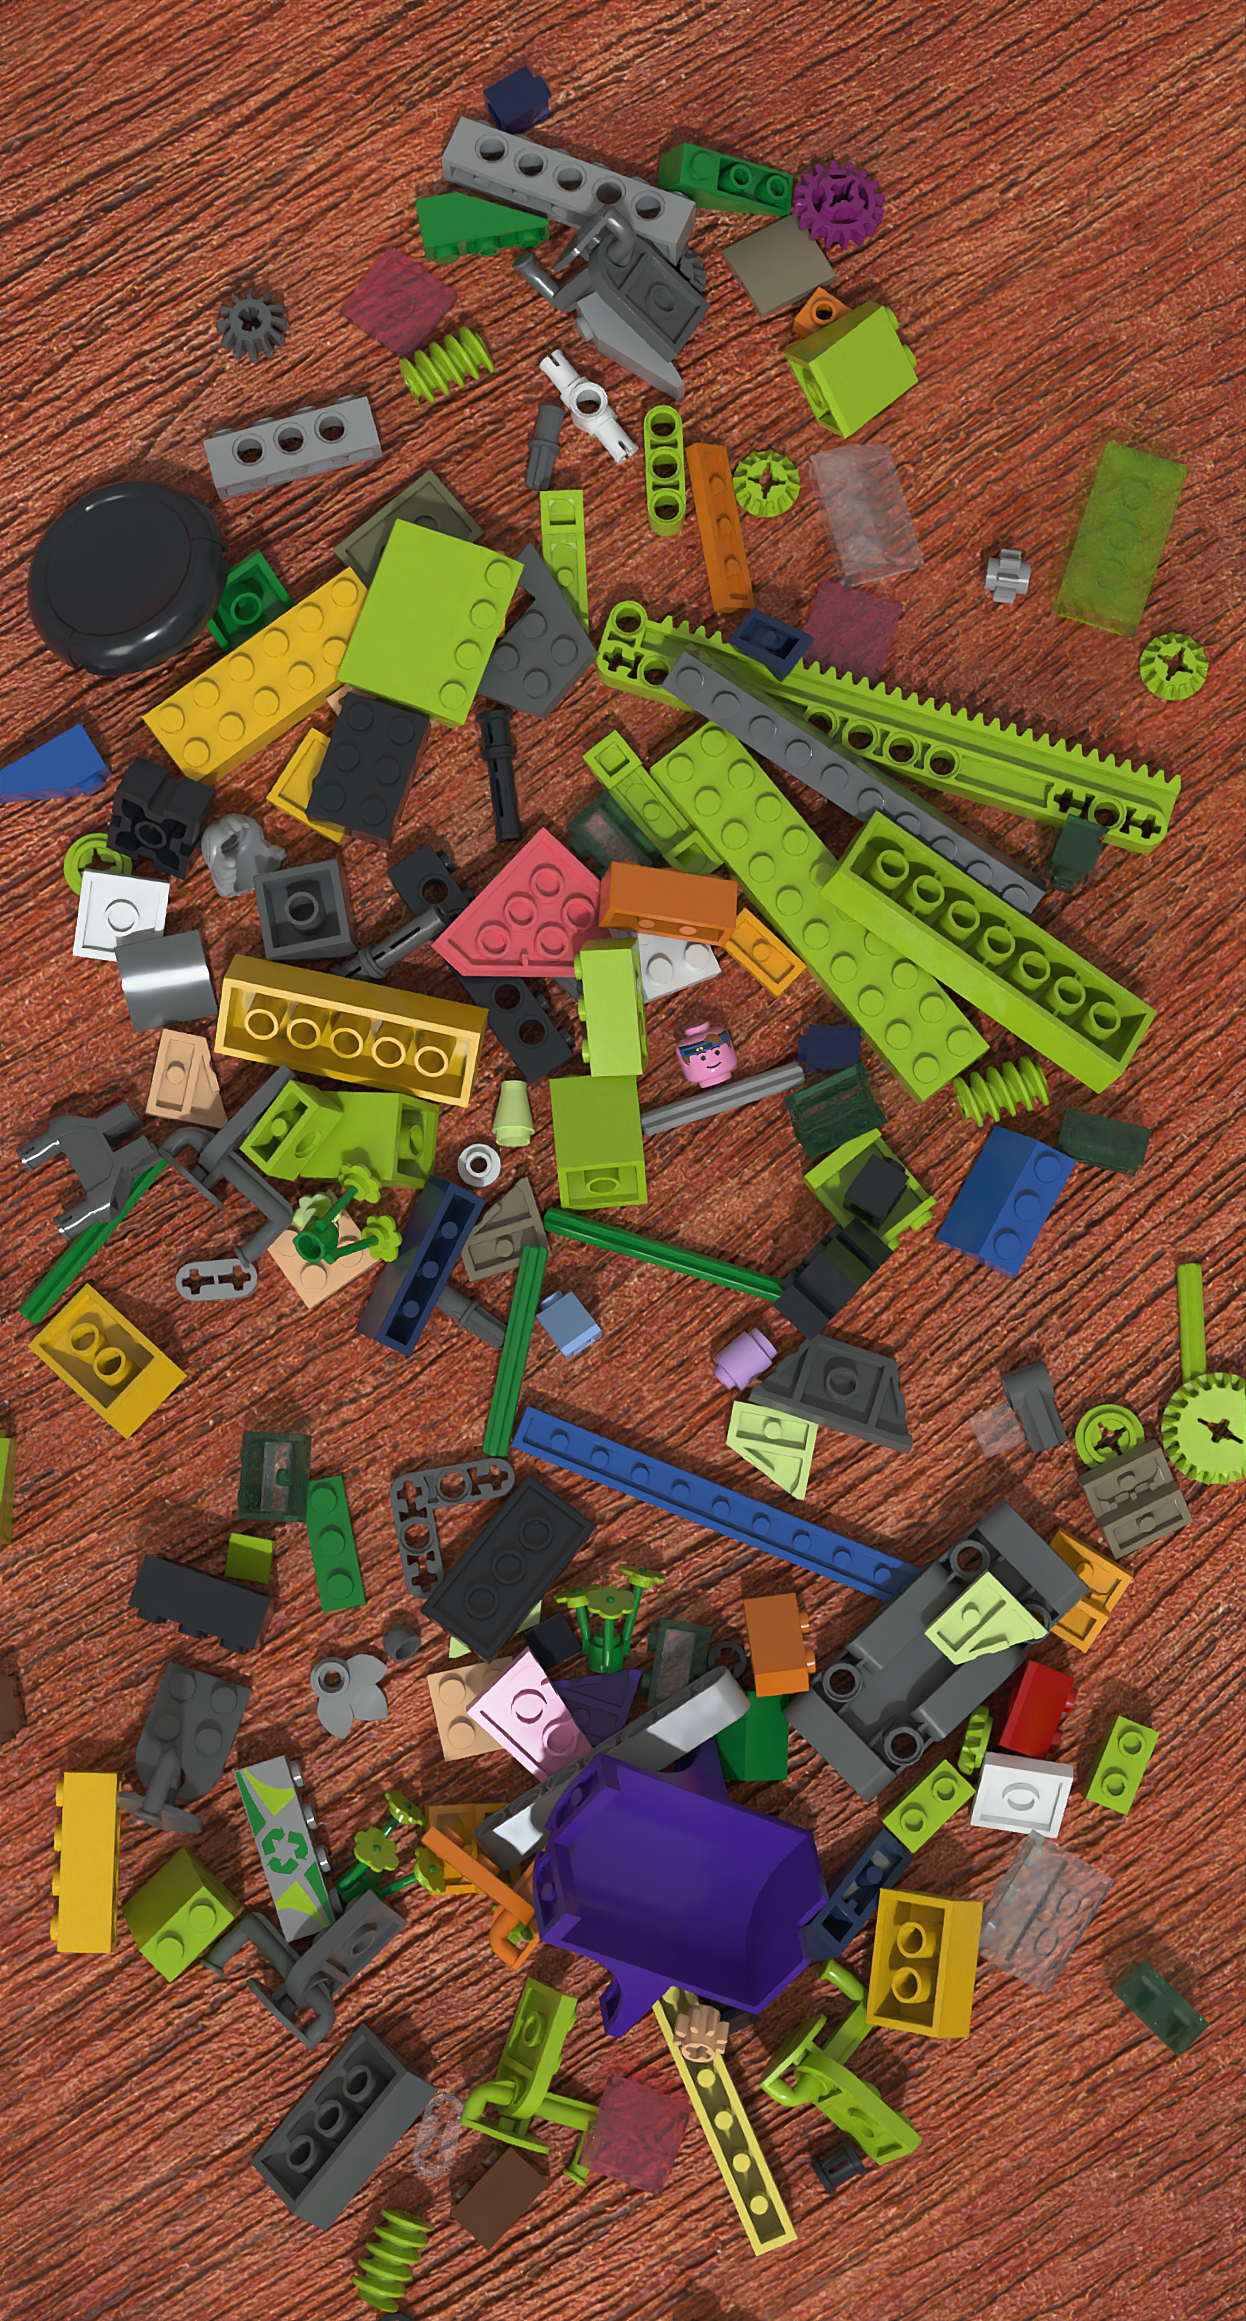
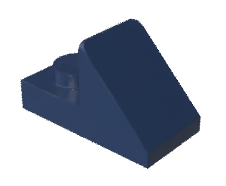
(770, 643)

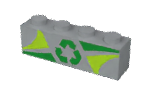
(288, 1846)

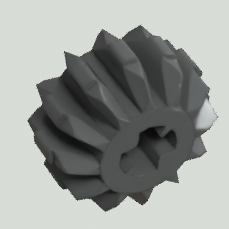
(245, 312)

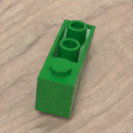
(725, 182)
(466, 225)

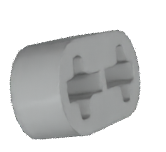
(216, 1291)

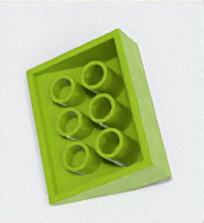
(429, 622)

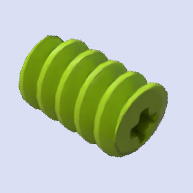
(445, 365)
(1000, 1090)
(391, 2259)

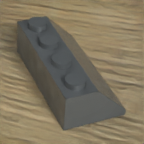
(343, 2127)

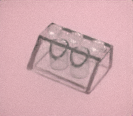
(864, 513)
(1040, 1911)

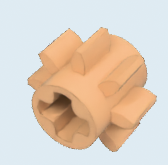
(701, 2033)

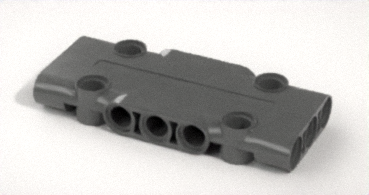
(904, 1678)

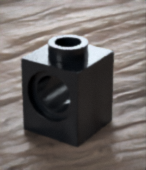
(876, 1190)

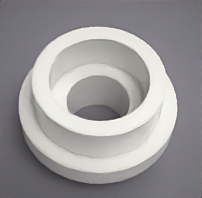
(479, 1179)

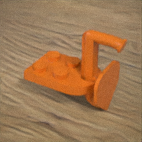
(513, 1903)

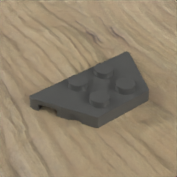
(840, 1390)

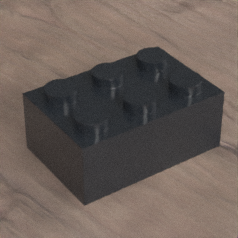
(368, 770)
(202, 1603)

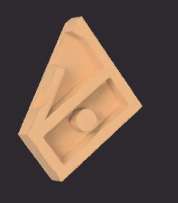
(185, 1082)

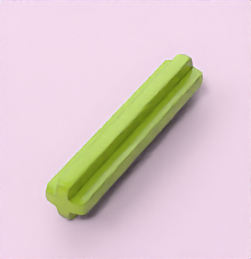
(1191, 1321)

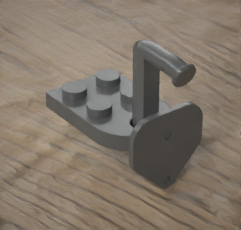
(627, 278)
(221, 1159)
(187, 1733)
(322, 1971)

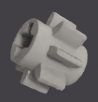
(1007, 576)

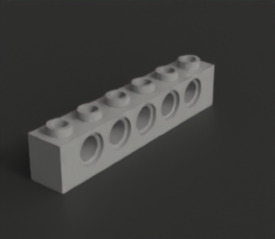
(544, 193)

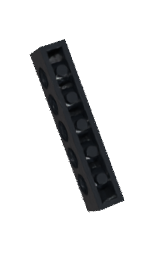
(535, 1061)

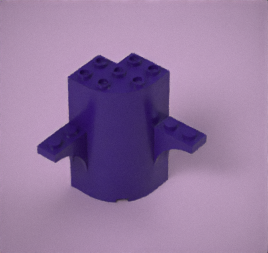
(675, 1886)

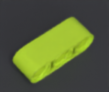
(664, 451)

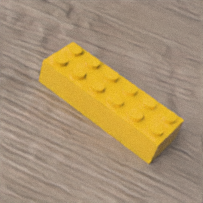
(260, 685)
(350, 1030)

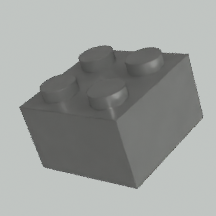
(306, 913)

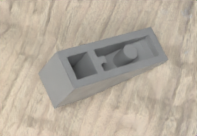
(624, 346)

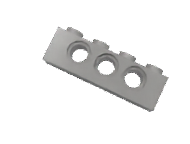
(315, 456)

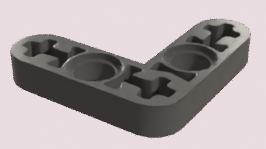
(432, 1499)

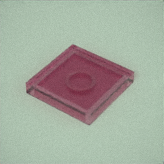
(398, 304)
(850, 631)

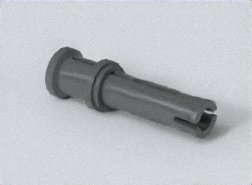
(374, 961)

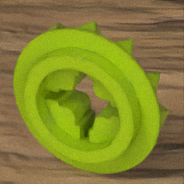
(749, 493)
(1154, 670)
(82, 855)
(1112, 1418)
(975, 1740)

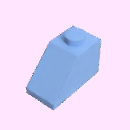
(568, 1323)

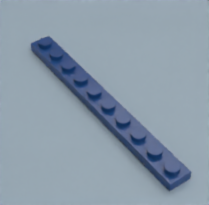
(712, 1505)

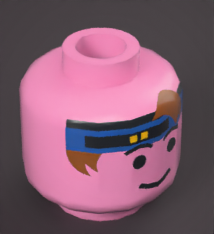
(706, 1054)

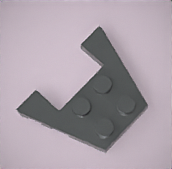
(542, 651)

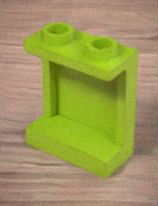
(839, 1170)

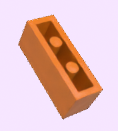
(668, 903)

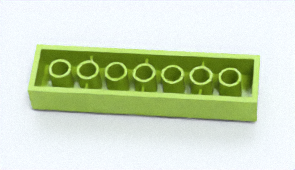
(988, 952)

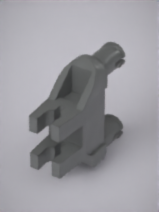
(99, 1164)

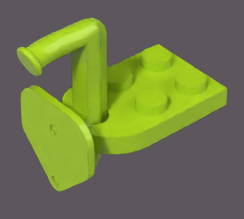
(525, 2073)
(830, 2086)

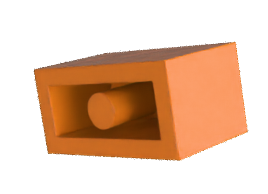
(777, 1645)

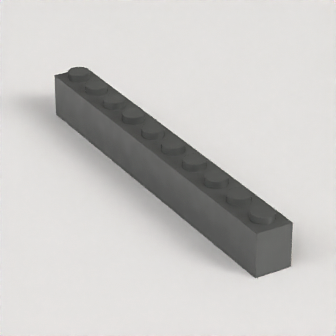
(843, 774)

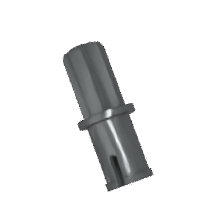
(544, 447)
(471, 1316)

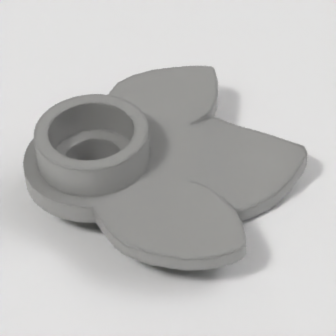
(355, 1695)

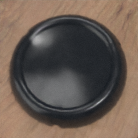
(127, 576)

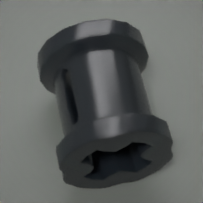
(852, 2168)

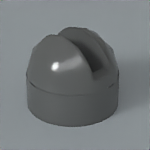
(401, 1642)

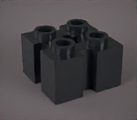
(160, 817)
(830, 1276)

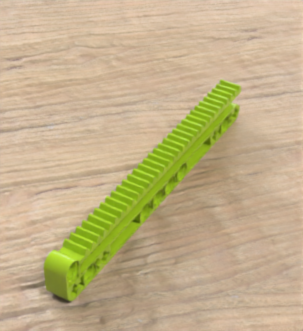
(985, 762)

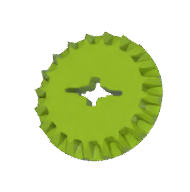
(1190, 1442)

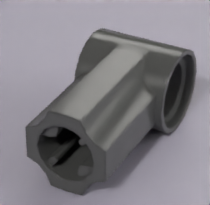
(1031, 1395)

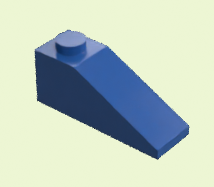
(56, 770)

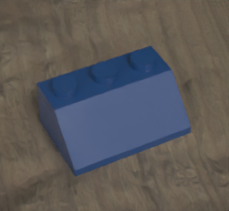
(1005, 1201)

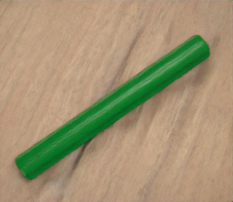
(81, 1252)
(515, 1350)

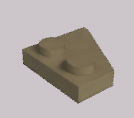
(502, 1233)

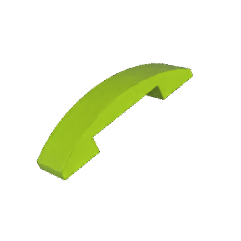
(565, 546)
(648, 807)

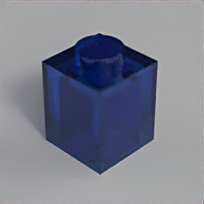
(517, 101)
(828, 1048)

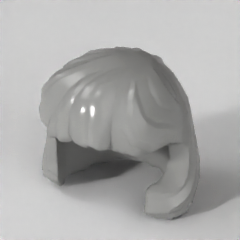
(237, 852)

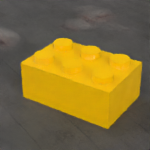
(924, 1963)

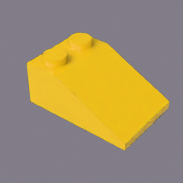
(107, 1361)

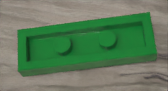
(333, 1545)

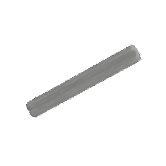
(722, 1098)

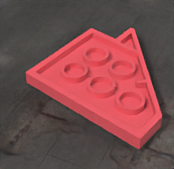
(528, 917)

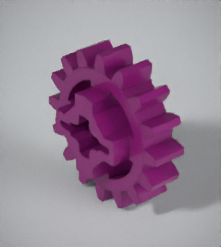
(838, 205)

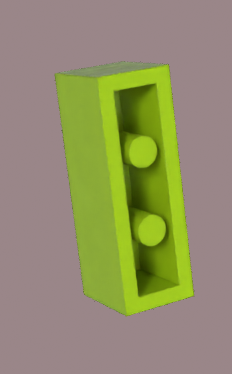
(612, 1007)

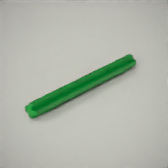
(662, 1254)

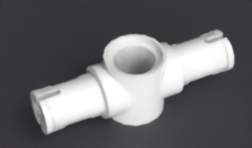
(579, 389)

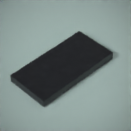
(508, 1569)

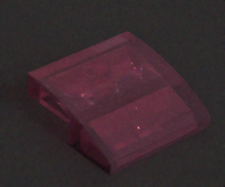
(635, 2134)

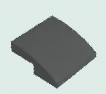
(166, 980)

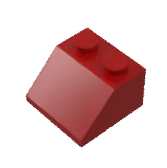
(1034, 1710)

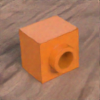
(808, 323)

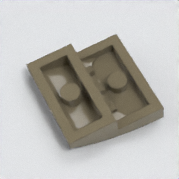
(778, 266)
(1134, 1499)

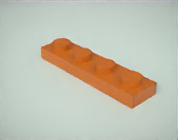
(719, 528)

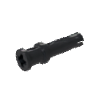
(498, 756)

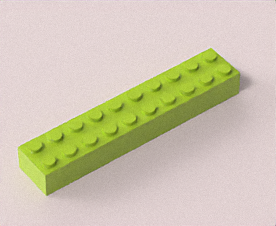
(781, 871)

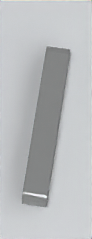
(647, 1742)

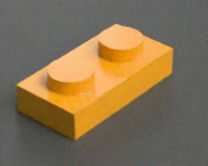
(763, 954)

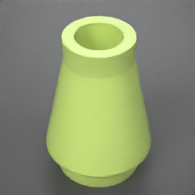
(513, 1116)

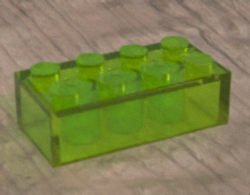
(1120, 539)

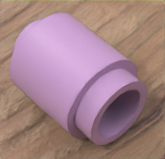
(744, 1359)

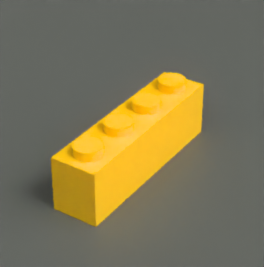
(89, 1862)

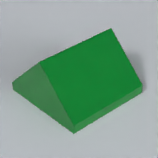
(249, 603)
(756, 1742)

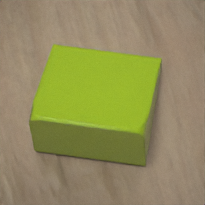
(249, 1557)

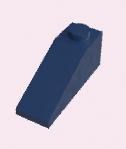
(855, 1895)

